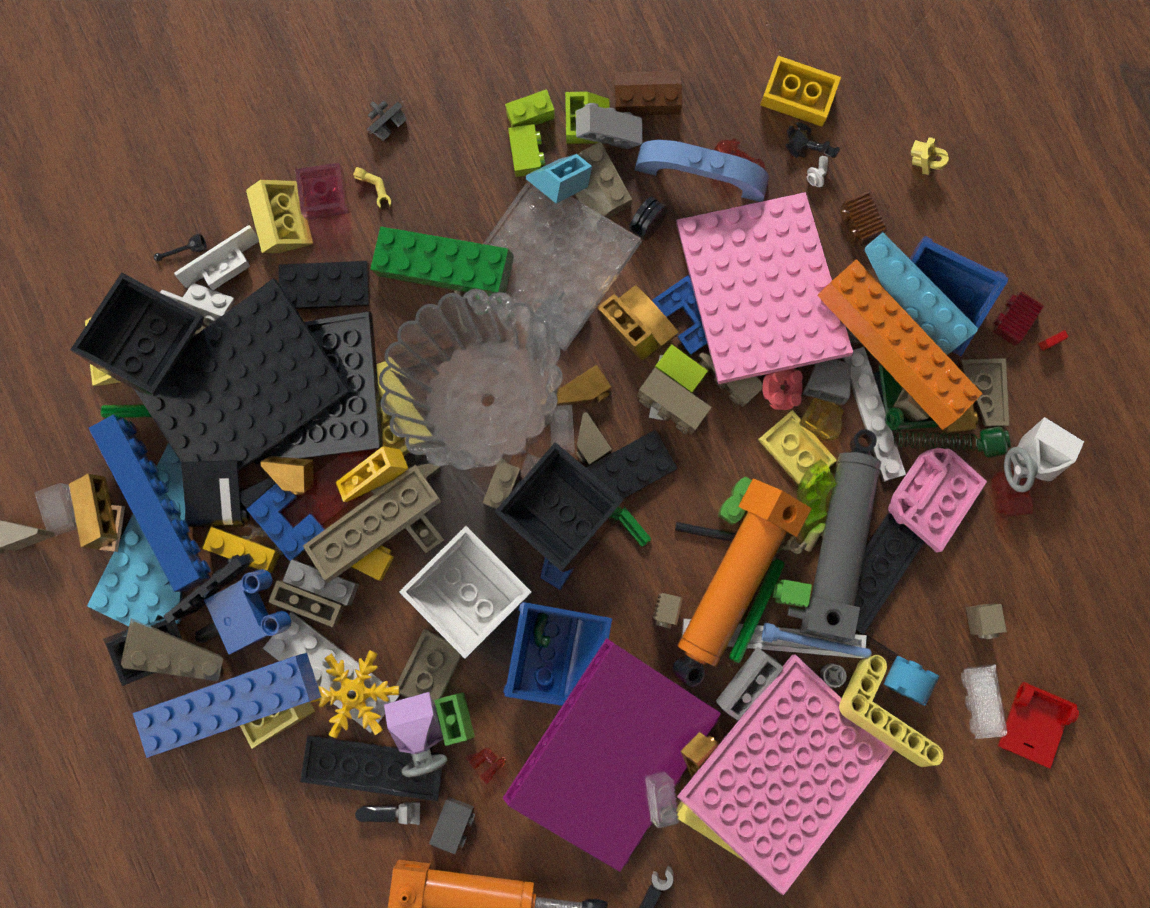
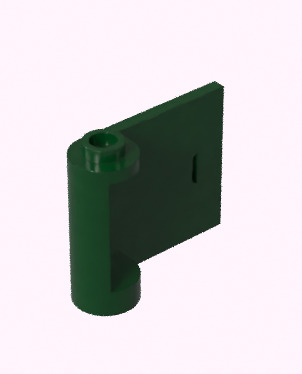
(894, 416)

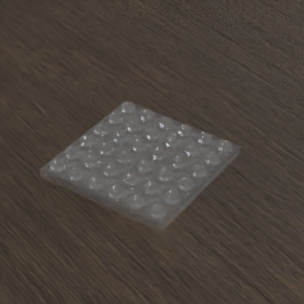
(561, 258)

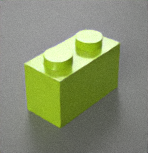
(530, 109)
(525, 151)
(681, 368)

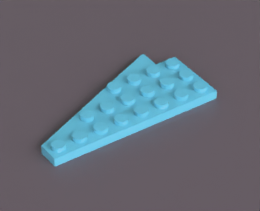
(133, 578)

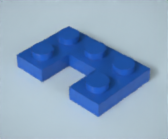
(682, 296)
(269, 516)

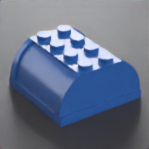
(963, 281)
(554, 671)

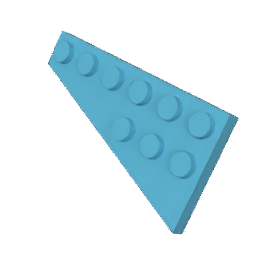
(919, 295)

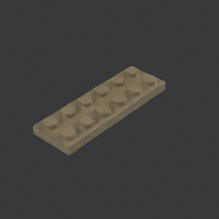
(371, 524)

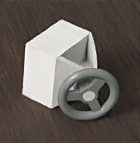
(1041, 454)

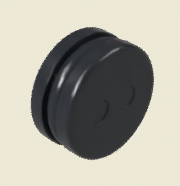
(648, 218)

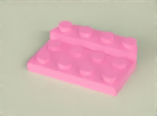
(936, 496)

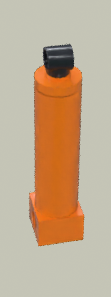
(768, 519)

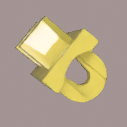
(925, 153)

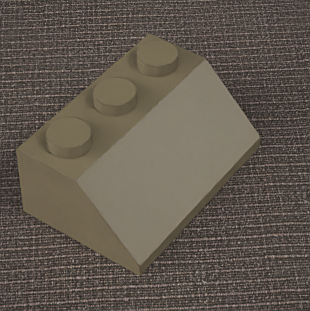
(605, 188)

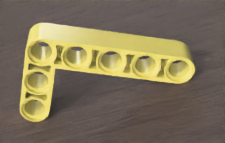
(882, 719)

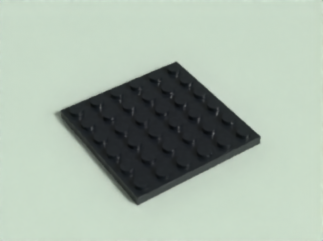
(355, 419)

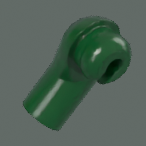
(538, 631)

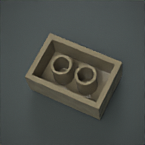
(672, 402)

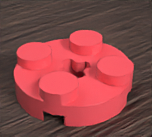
(793, 389)

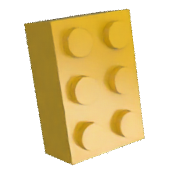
(800, 91)

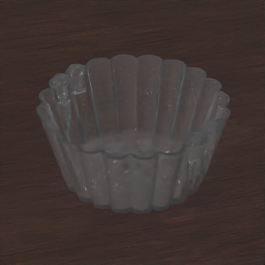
(457, 359)

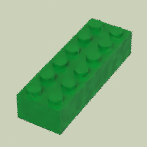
(441, 261)

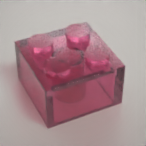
(322, 191)

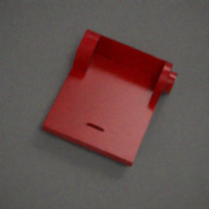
(1038, 721)

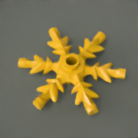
(362, 694)

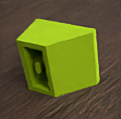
(574, 102)

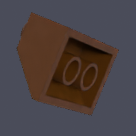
(648, 92)

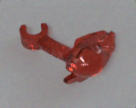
(730, 147)

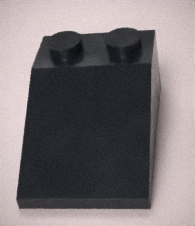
(115, 647)

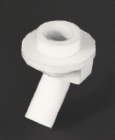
(816, 176)

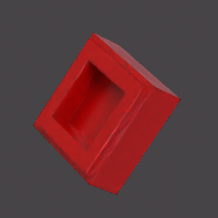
(1053, 340)

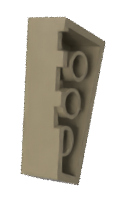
(164, 653)

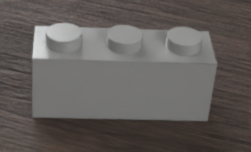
(608, 126)
(310, 579)
(749, 683)

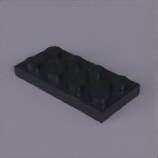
(326, 284)
(634, 465)

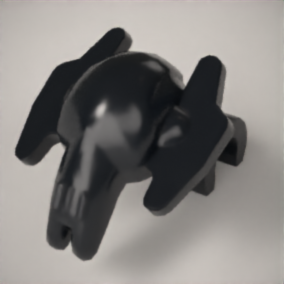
(802, 140)

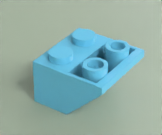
(562, 177)

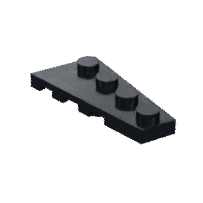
(215, 584)

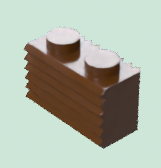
(862, 218)

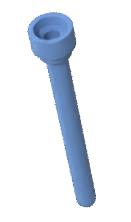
(772, 633)

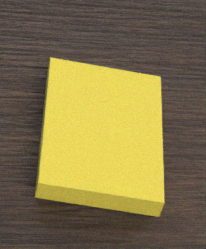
(795, 447)

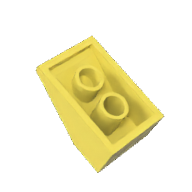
(269, 726)

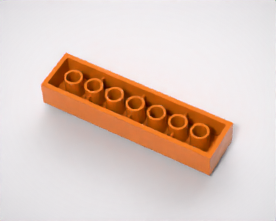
(900, 344)

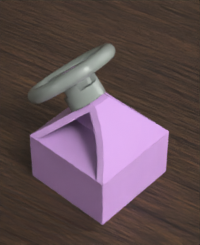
(415, 729)

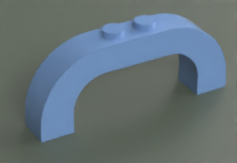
(703, 162)

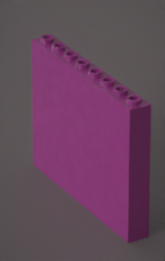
(600, 747)

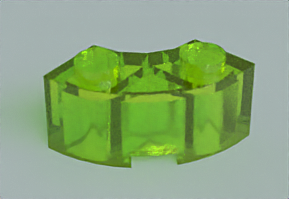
(814, 490)

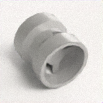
(836, 677)

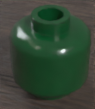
(994, 442)

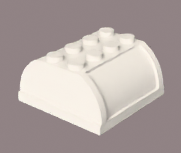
(465, 592)

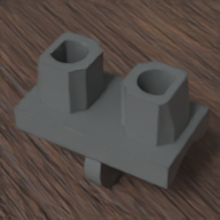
(394, 113)

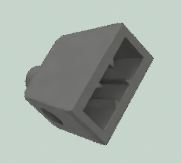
(830, 381)

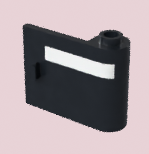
(212, 494)

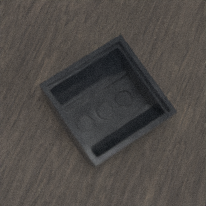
(137, 335)
(561, 509)

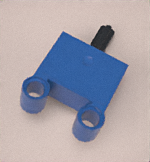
(241, 615)

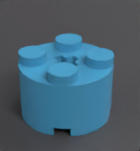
(911, 680)

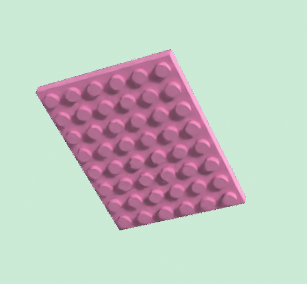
(759, 287)
(785, 775)

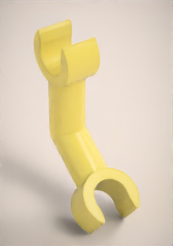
(363, 175)

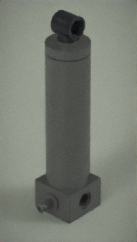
(843, 545)

